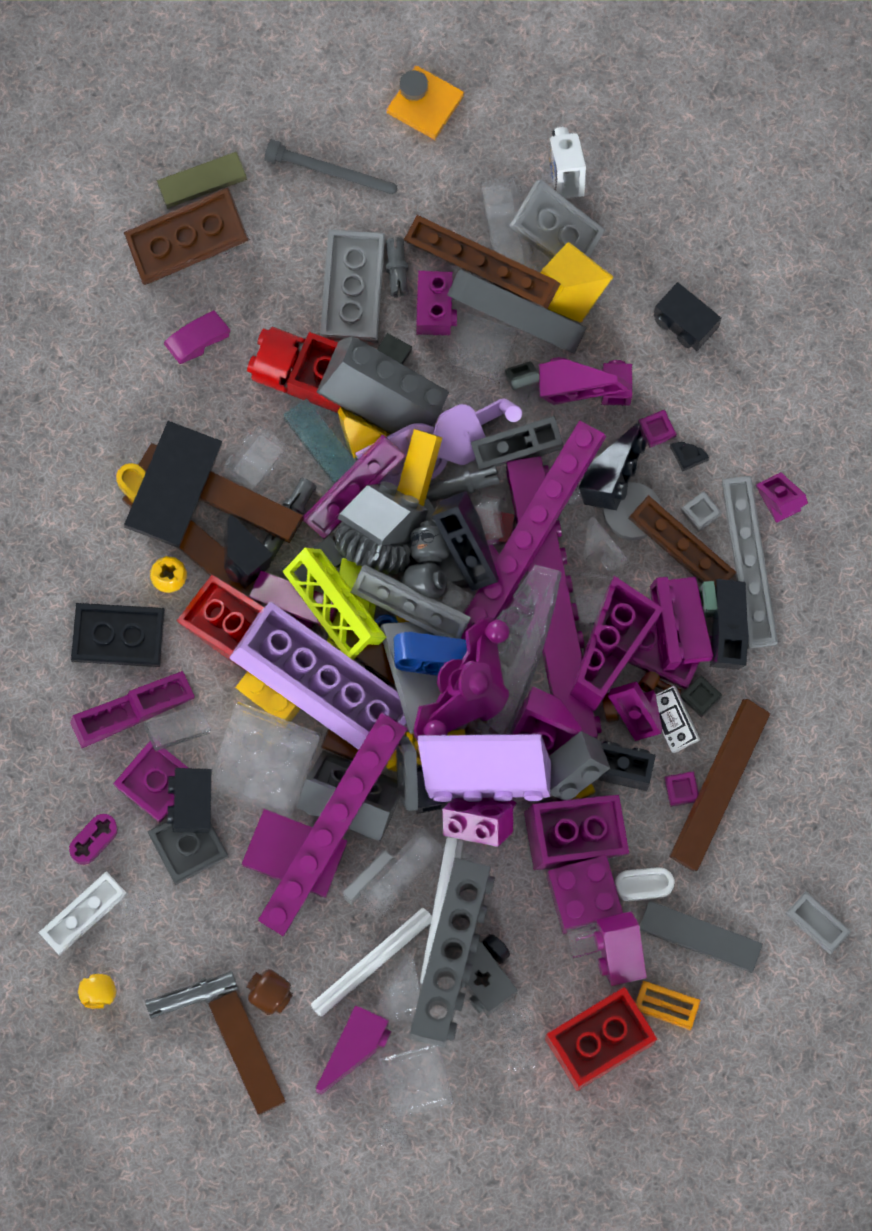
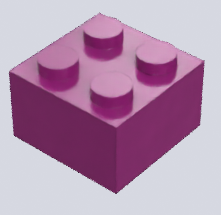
(583, 893)

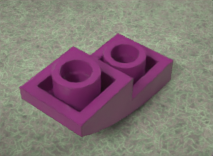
(195, 336)

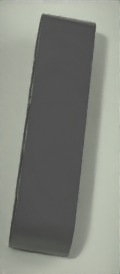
(516, 311)

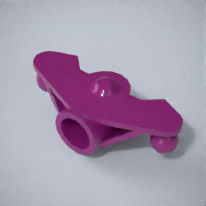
(468, 686)

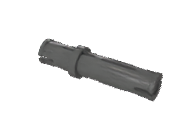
(468, 482)
(296, 503)
(192, 994)

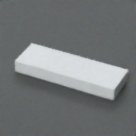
(83, 913)

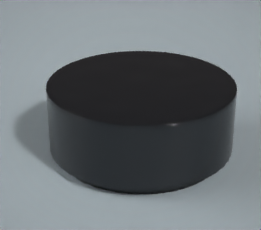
(496, 948)

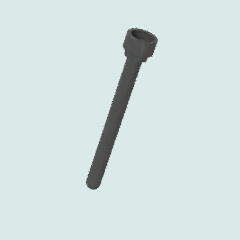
(277, 153)

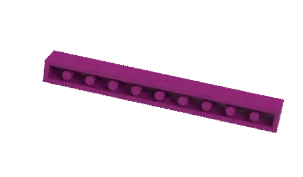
(563, 642)

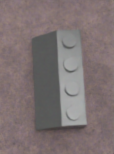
(380, 388)

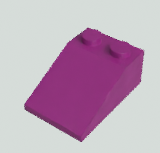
(575, 831)

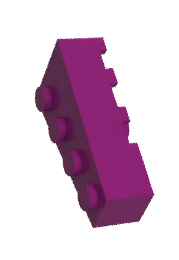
(616, 635)

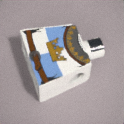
(567, 156)

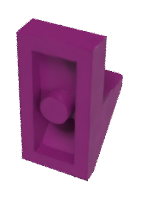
(781, 496)
(637, 710)

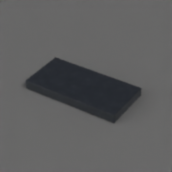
(173, 484)

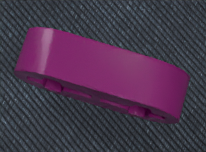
(88, 834)

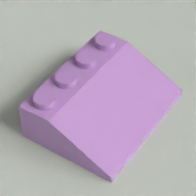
(485, 767)

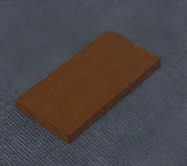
(186, 236)

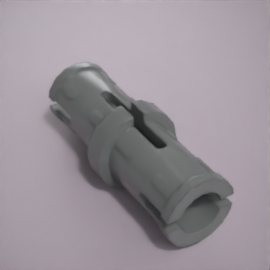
(397, 267)

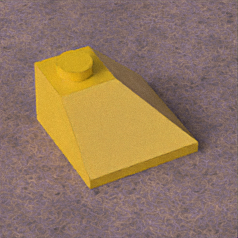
(580, 282)

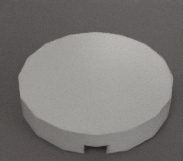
(619, 521)

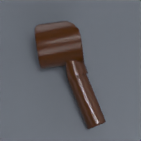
(652, 680)

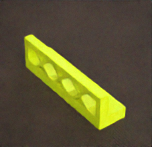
(340, 594)

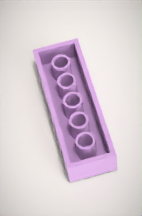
(315, 675)

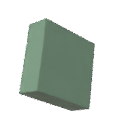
(708, 598)

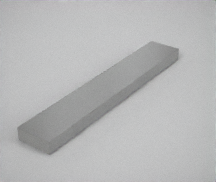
(749, 559)

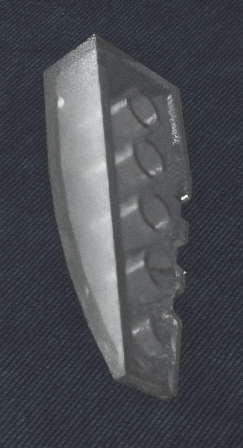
(520, 654)

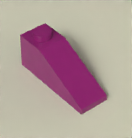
(569, 381)
(356, 1044)

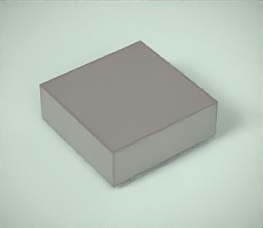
(701, 511)

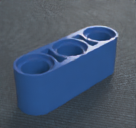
(426, 652)

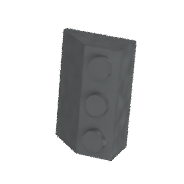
(376, 810)

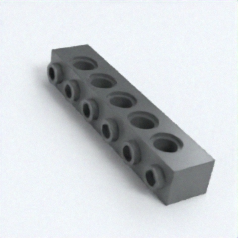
(463, 876)

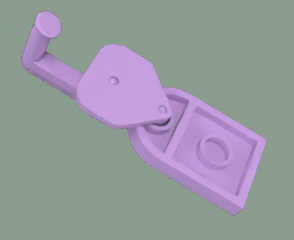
(458, 428)

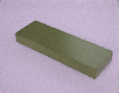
(201, 180)

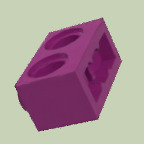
(479, 821)

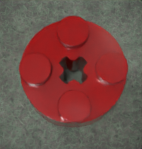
(275, 358)

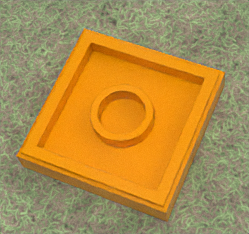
(430, 112)

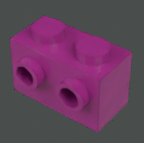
(434, 305)
(620, 949)

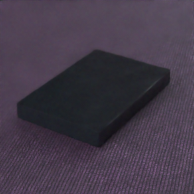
(118, 635)

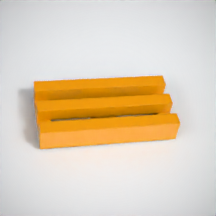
(672, 994)

